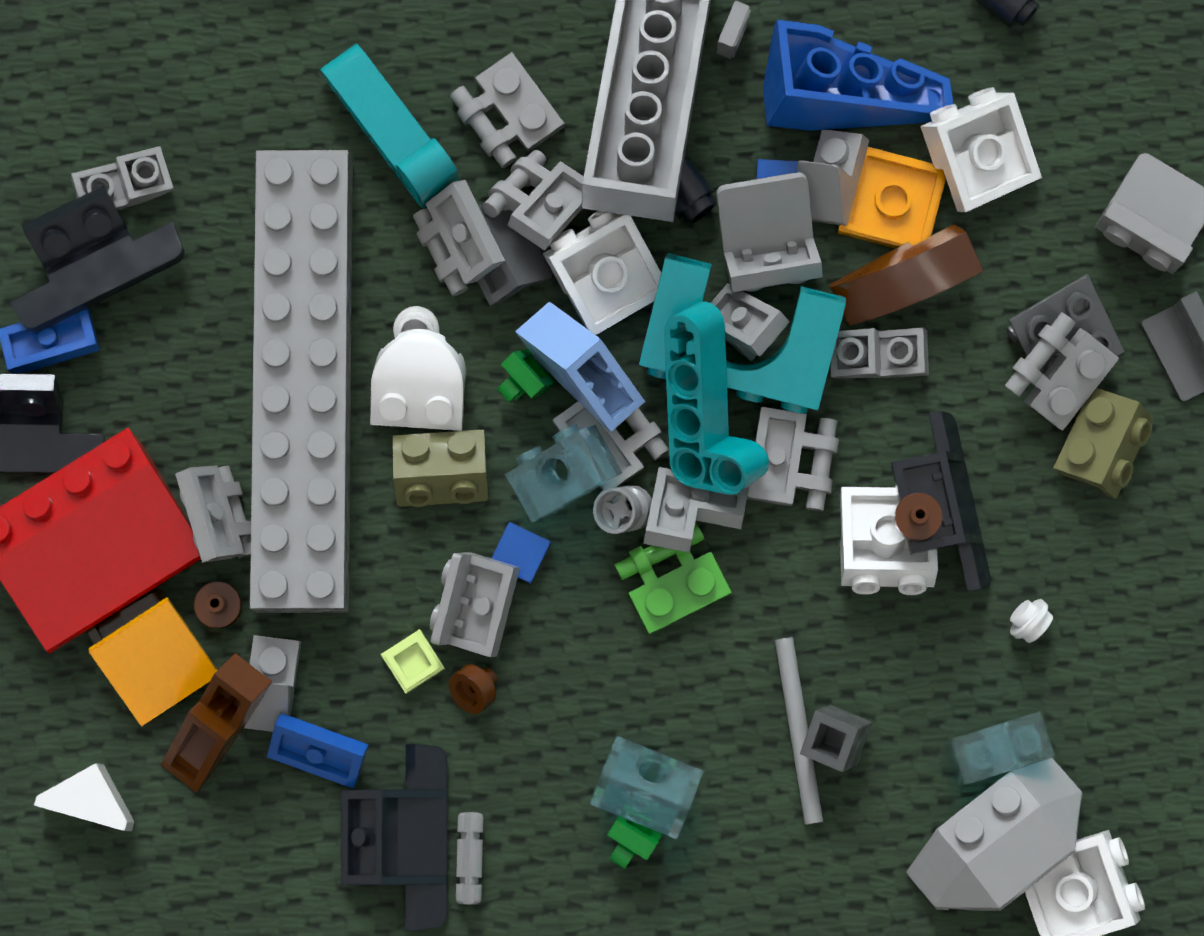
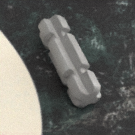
(469, 858)

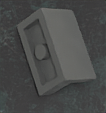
(522, 265)
(1179, 344)

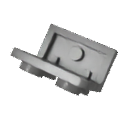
(1155, 213)
(767, 232)

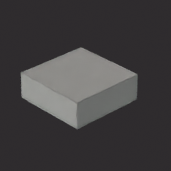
(733, 30)

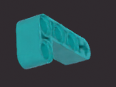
(389, 125)
(698, 407)

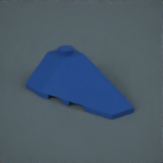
(835, 85)

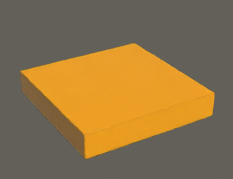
(894, 200)
(153, 661)

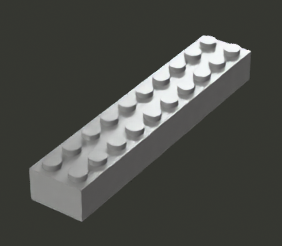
(301, 382)

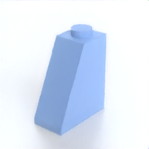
(581, 365)

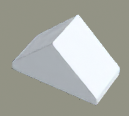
(89, 797)

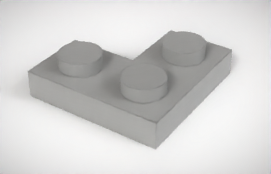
(679, 506)

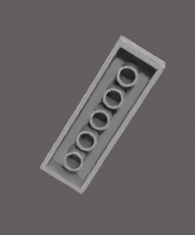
(645, 107)

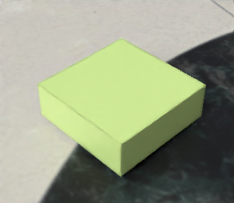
(413, 661)

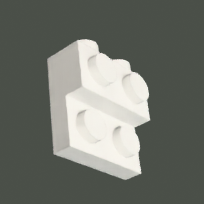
(981, 148)
(604, 270)
(874, 550)
(1087, 891)

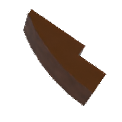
(907, 275)
(215, 722)

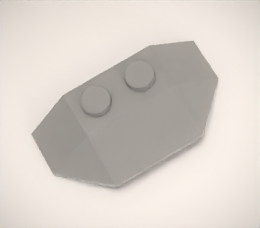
(1001, 841)

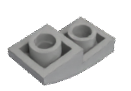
(129, 180)
(880, 353)

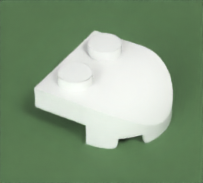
(418, 383)

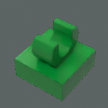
(526, 377)
(632, 839)

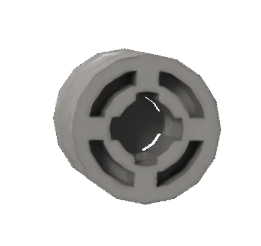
(614, 513)

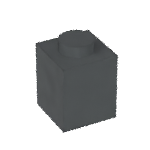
(836, 738)

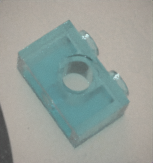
(588, 467)
(999, 749)
(646, 787)

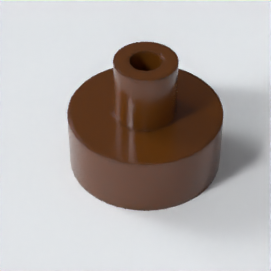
(912, 527)
(229, 605)
(473, 688)

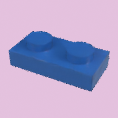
(55, 344)
(317, 750)

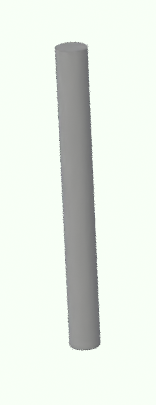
(798, 729)

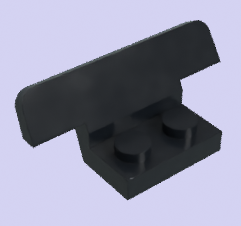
(89, 258)
(33, 426)
(947, 481)
(402, 837)

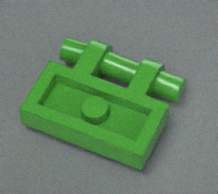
(677, 592)

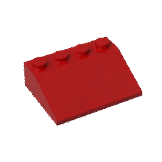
(92, 540)

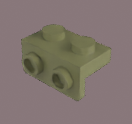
(1105, 441)
(440, 468)

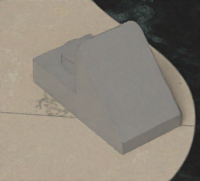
(834, 175)
(748, 322)
(279, 663)

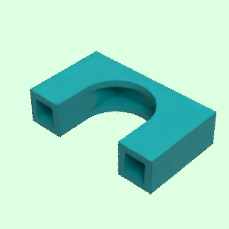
(791, 375)

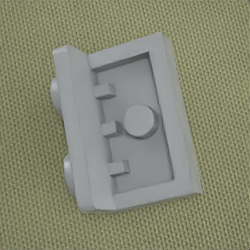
(474, 603)

